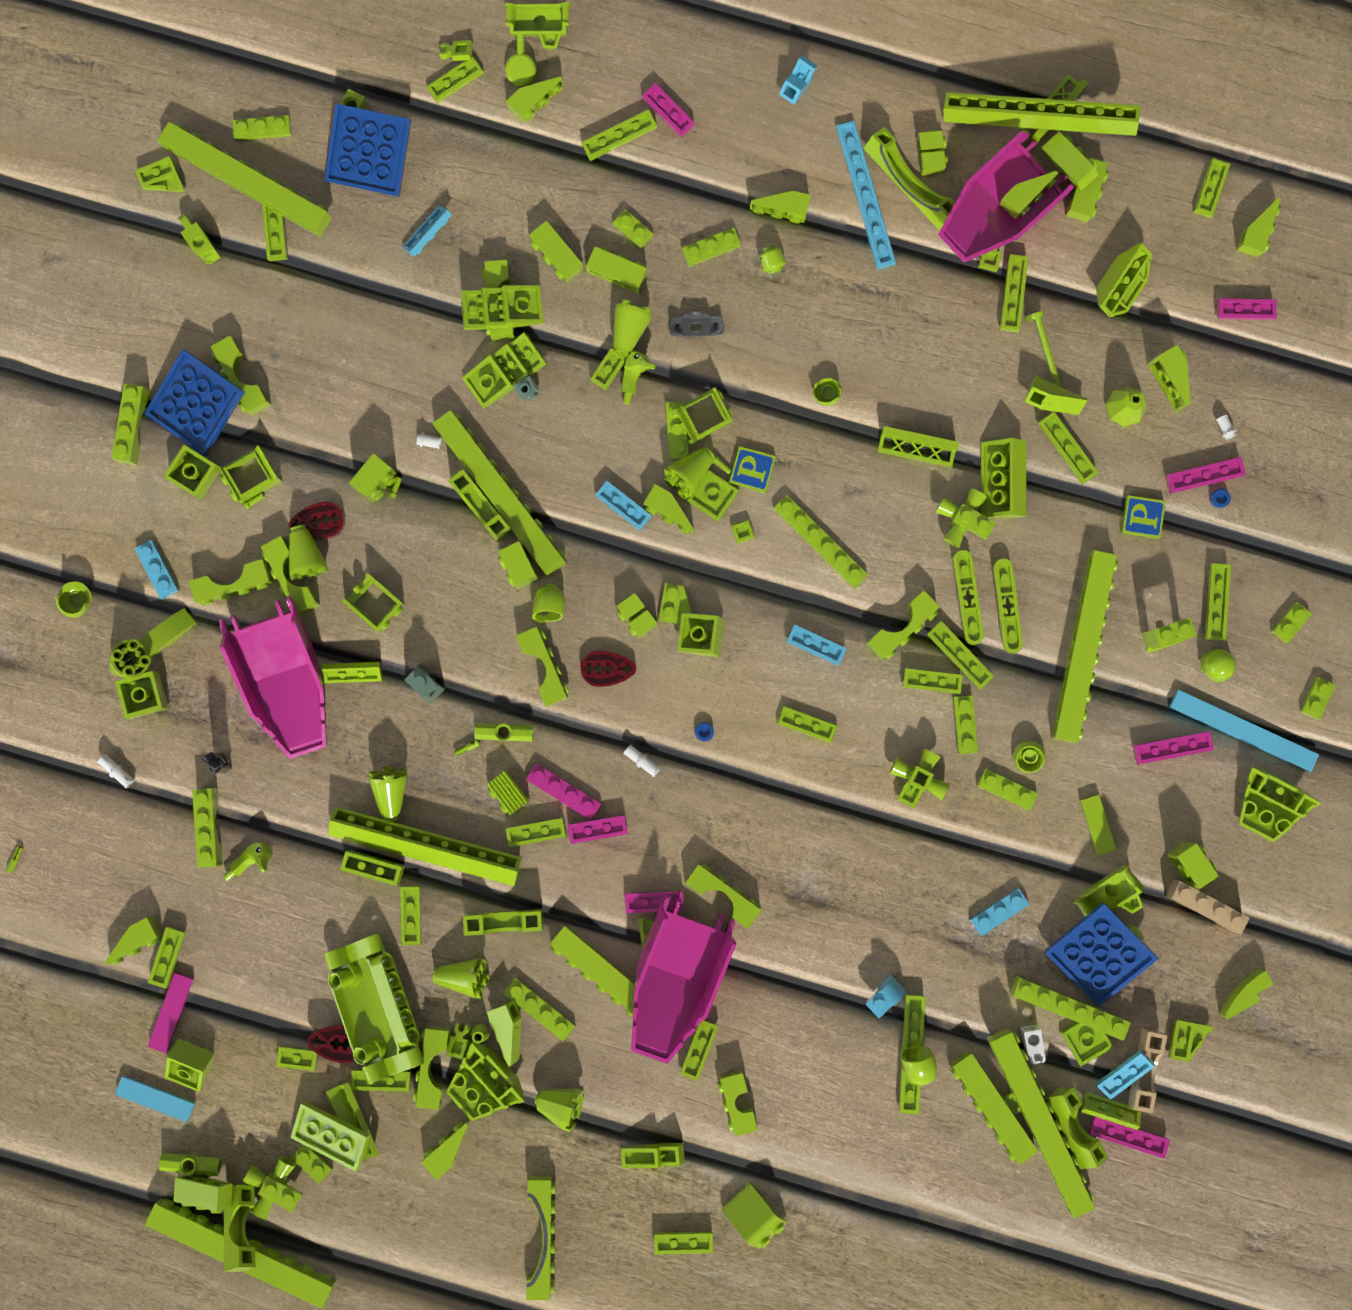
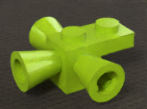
(965, 518)
(918, 779)
(273, 1188)

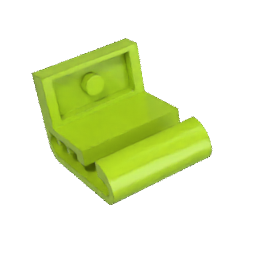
(754, 1217)

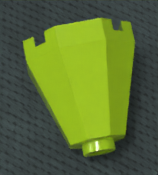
(1126, 406)
(561, 1106)

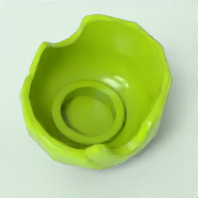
(827, 391)

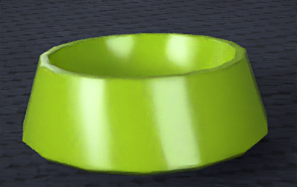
(1034, 755)

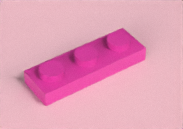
(668, 110)
(1247, 309)
(597, 829)
(650, 901)

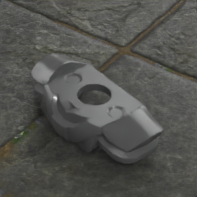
(681, 325)

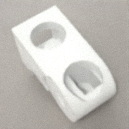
(1033, 1044)

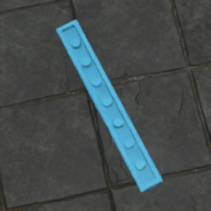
(865, 195)
(1244, 730)

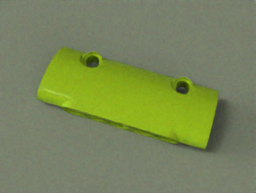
(373, 1008)

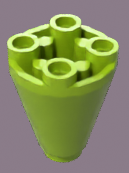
(629, 326)
(688, 472)
(304, 554)
(128, 659)
(389, 790)
(463, 977)

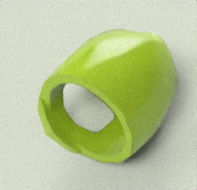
(549, 599)
(923, 1069)

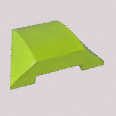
(1273, 804)
(484, 1083)

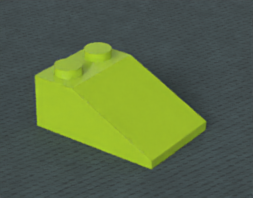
(1173, 377)

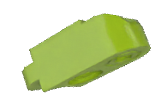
(198, 241)

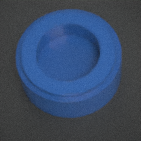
(1220, 498)
(704, 731)

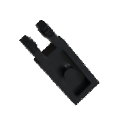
(217, 762)

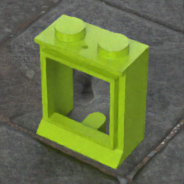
(687, 423)
(265, 464)
(360, 589)
(1168, 635)

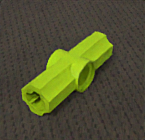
(517, 732)
(178, 1163)

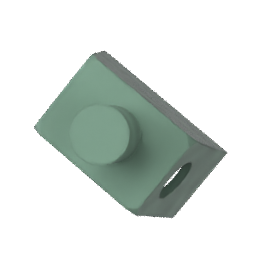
(424, 684)

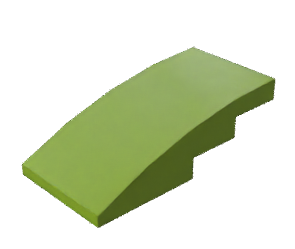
(502, 307)
(503, 370)

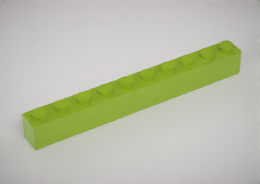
(1042, 113)
(244, 179)
(499, 493)
(1084, 646)
(424, 846)
(1040, 1122)
(270, 1265)

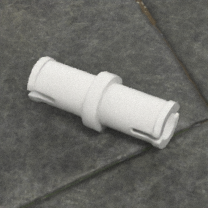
(642, 760)
(115, 771)

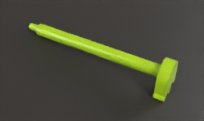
(1038, 319)

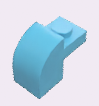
(799, 80)
(888, 995)

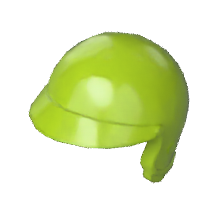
(73, 599)
(1218, 665)

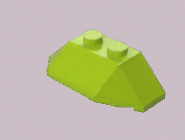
(1124, 280)

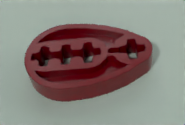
(319, 510)
(604, 679)
(326, 1049)

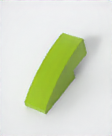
(167, 632)
(1245, 993)
(653, 1155)

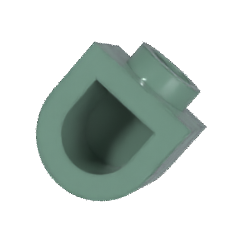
(527, 389)

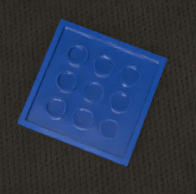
(367, 150)
(194, 402)
(1101, 954)

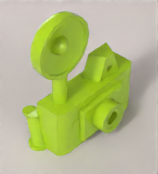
(533, 20)
(1115, 890)

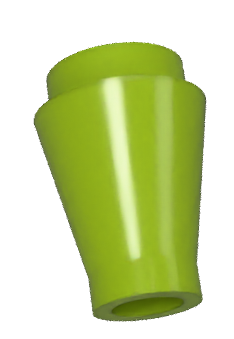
(480, 1029)

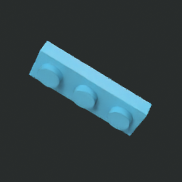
(427, 231)
(623, 505)
(156, 569)
(816, 645)
(999, 911)
(1125, 1074)

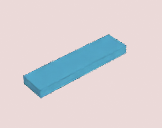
(155, 1098)

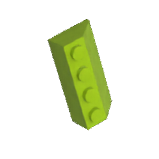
(1003, 478)

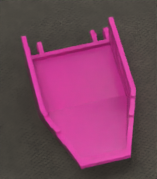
(978, 221)
(278, 678)
(677, 980)

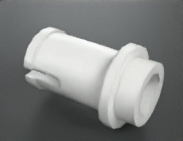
(1226, 427)
(429, 441)

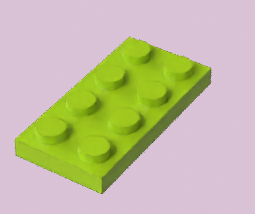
(330, 1136)

